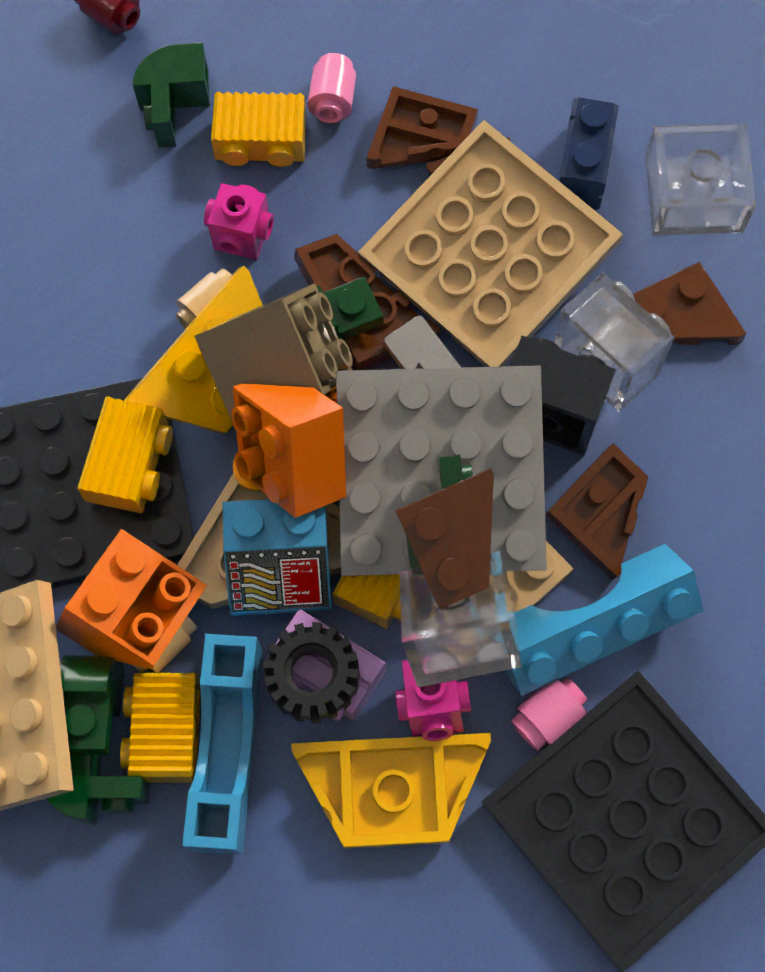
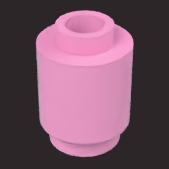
(332, 88)
(549, 713)

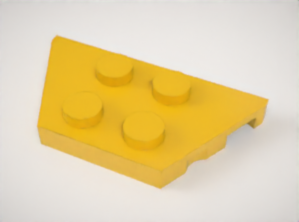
(181, 378)
(392, 786)

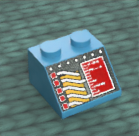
(275, 559)

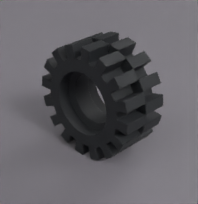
(307, 641)

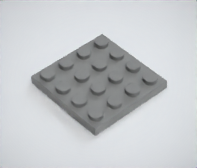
(411, 417)

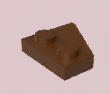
(419, 129)
(691, 307)
(602, 508)
(453, 537)

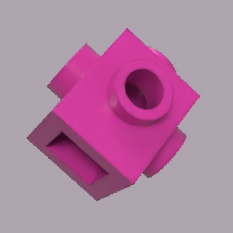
(239, 220)
(432, 709)

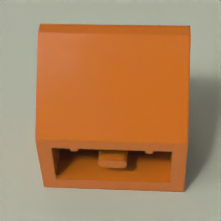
(290, 445)
(130, 603)

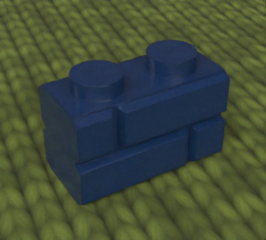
(588, 149)

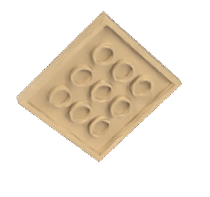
(490, 246)
(32, 706)

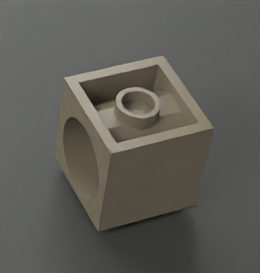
(277, 345)

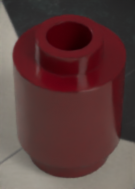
(112, 14)

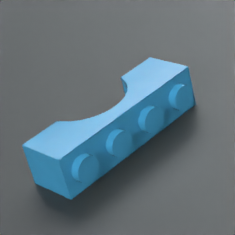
(650, 596)
(223, 769)

